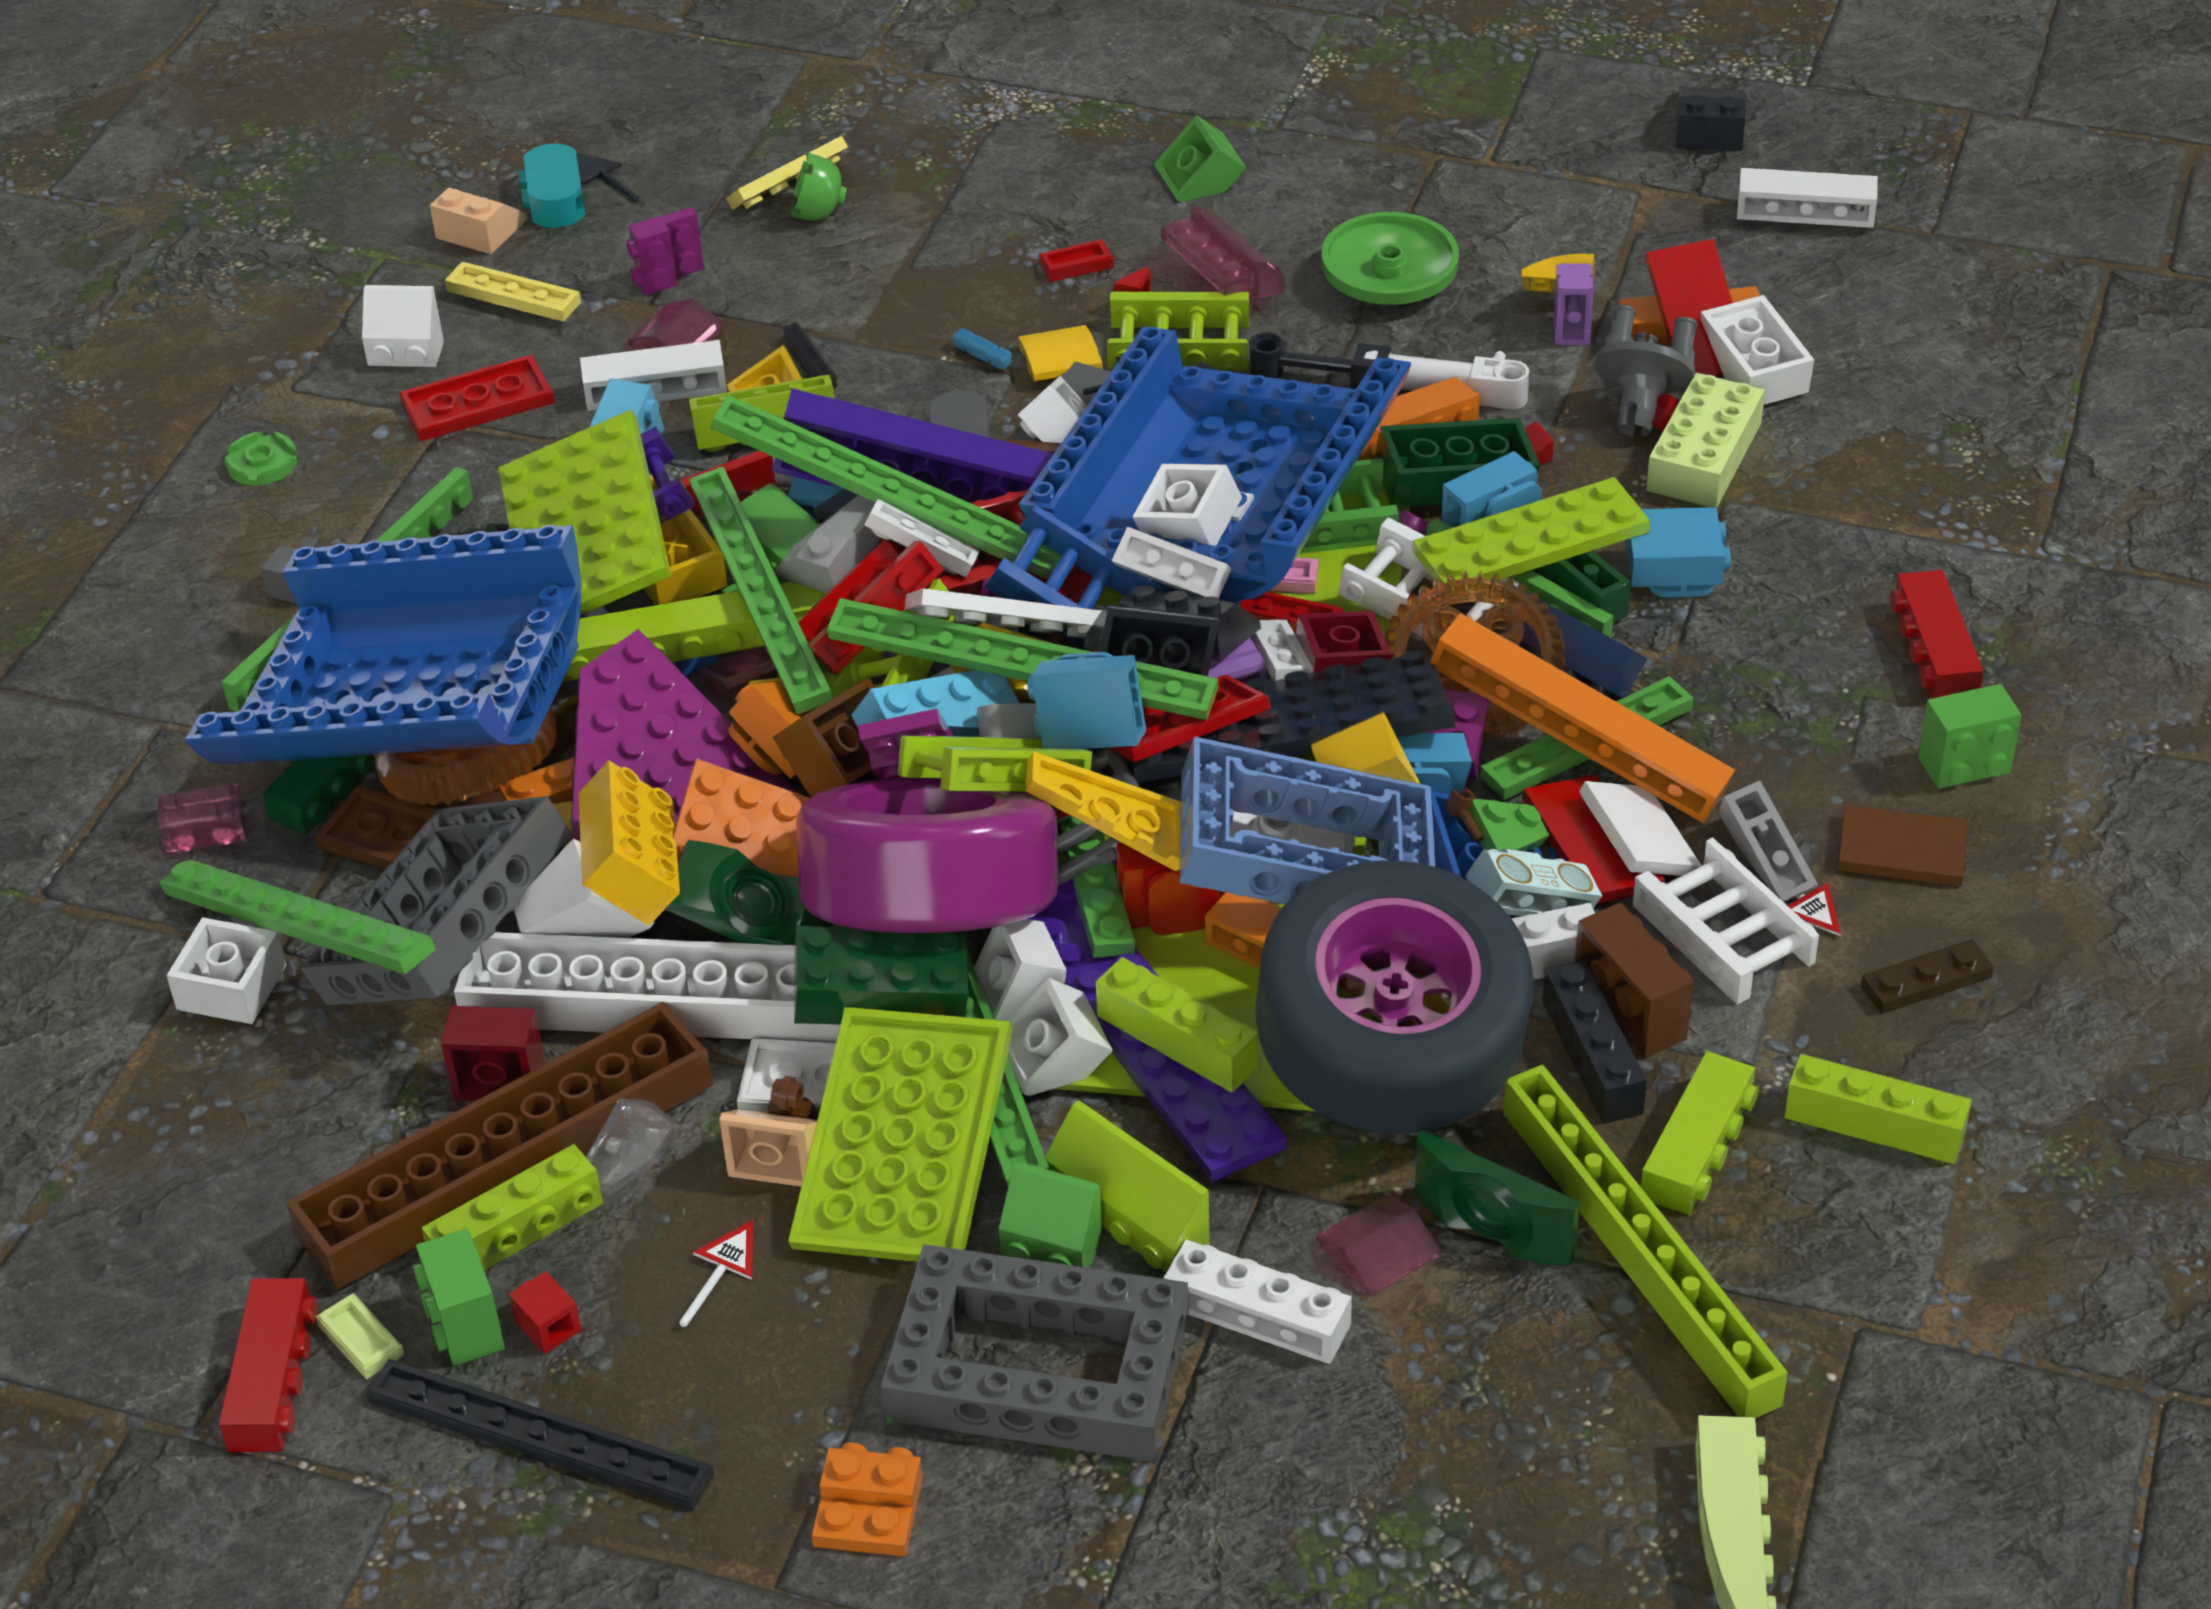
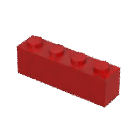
(1936, 633)
(268, 1365)

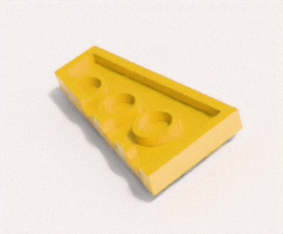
(1116, 808)

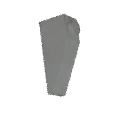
(1766, 841)

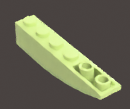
(1730, 1511)

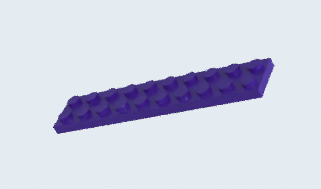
(1214, 1125)

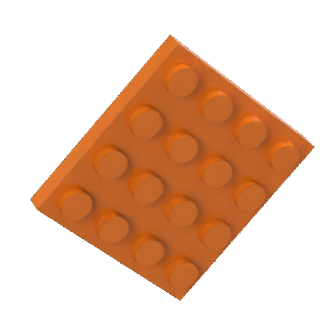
(740, 815)

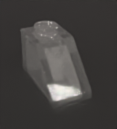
(630, 1143)

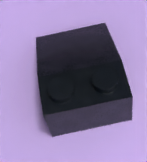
(1711, 118)

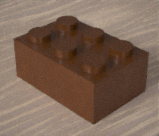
(826, 743)
(1636, 978)

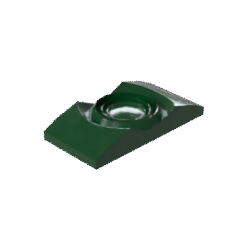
(737, 897)
(1495, 1202)

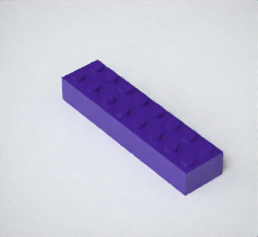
(940, 456)

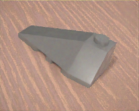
(831, 548)

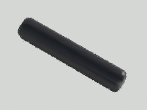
(808, 353)

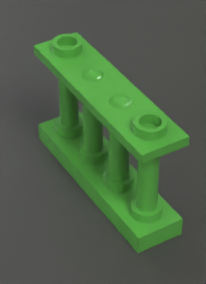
(1357, 526)

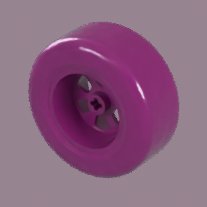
(925, 856)

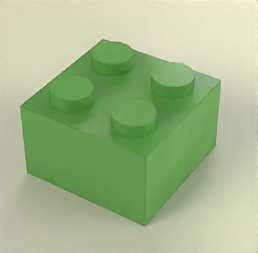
(1969, 736)
(457, 1297)

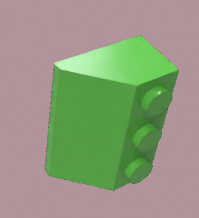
(777, 522)

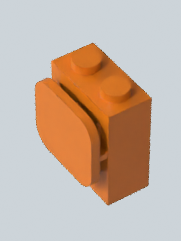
(759, 715)

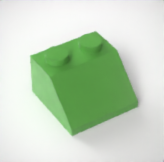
(1199, 162)
(1050, 1217)

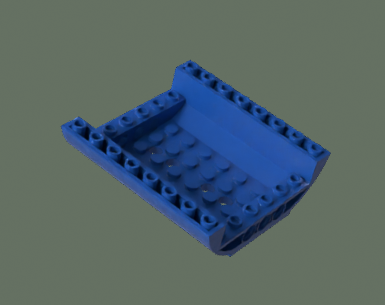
(1178, 414)
(411, 649)

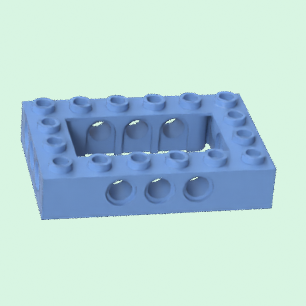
(1294, 790)

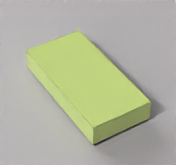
(359, 1335)

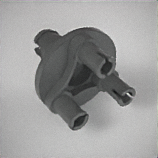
(1644, 368)

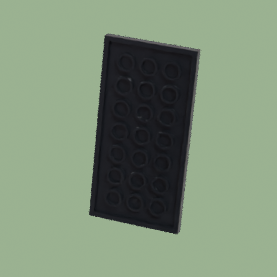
(1323, 703)

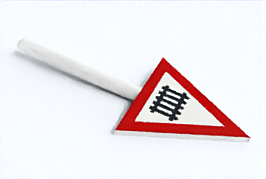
(1817, 909)
(728, 1252)

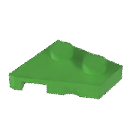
(1508, 825)

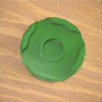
(261, 458)

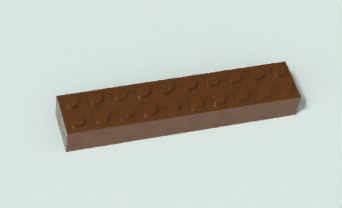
(383, 1202)

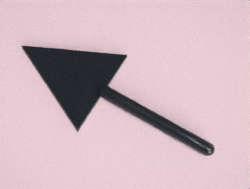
(595, 167)

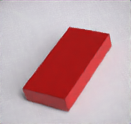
(1076, 260)

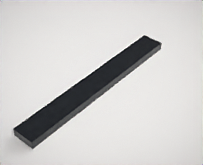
(541, 1434)

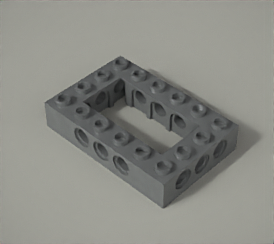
(450, 885)
(1030, 1405)

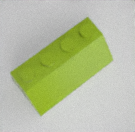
(1141, 1194)

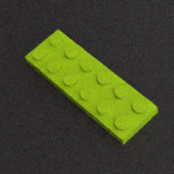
(1534, 533)

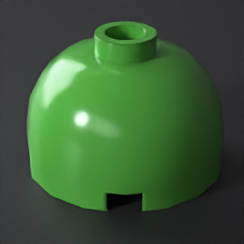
(817, 189)

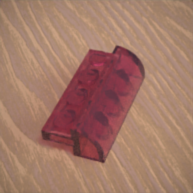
(1222, 255)

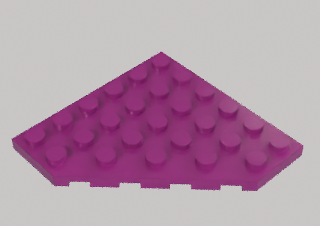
(651, 721)

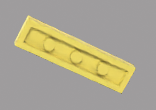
(777, 180)
(512, 291)

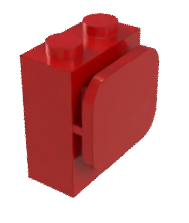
(1157, 897)

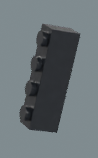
(1594, 1042)

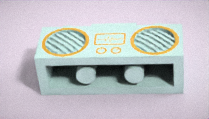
(1530, 884)

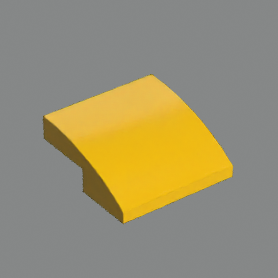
(1542, 274)
(1055, 351)

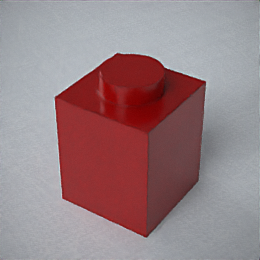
(545, 1312)

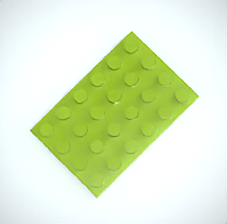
(606, 493)
(901, 1134)

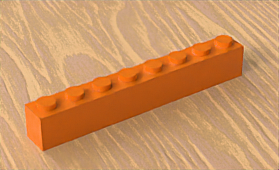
(1582, 717)

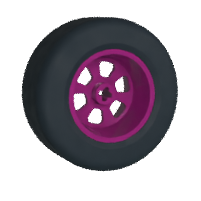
(1402, 920)

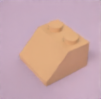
(474, 220)
(766, 1146)

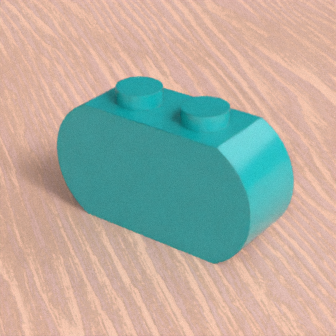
(552, 185)

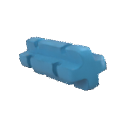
(982, 349)

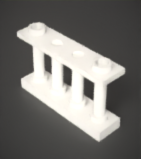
(1394, 545)
(1711, 949)

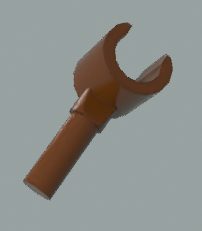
(1459, 807)

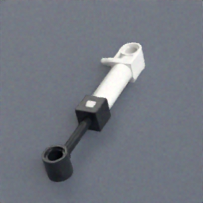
(1497, 380)

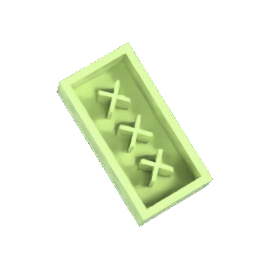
(1705, 440)

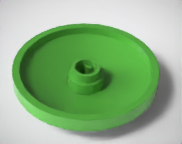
(1390, 258)

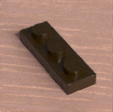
(1927, 976)

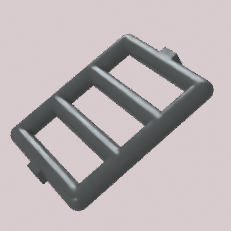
(1106, 850)

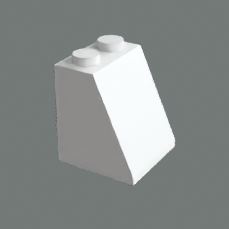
(563, 906)

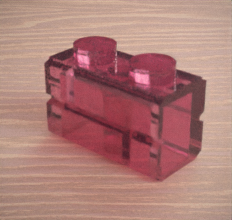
(201, 818)

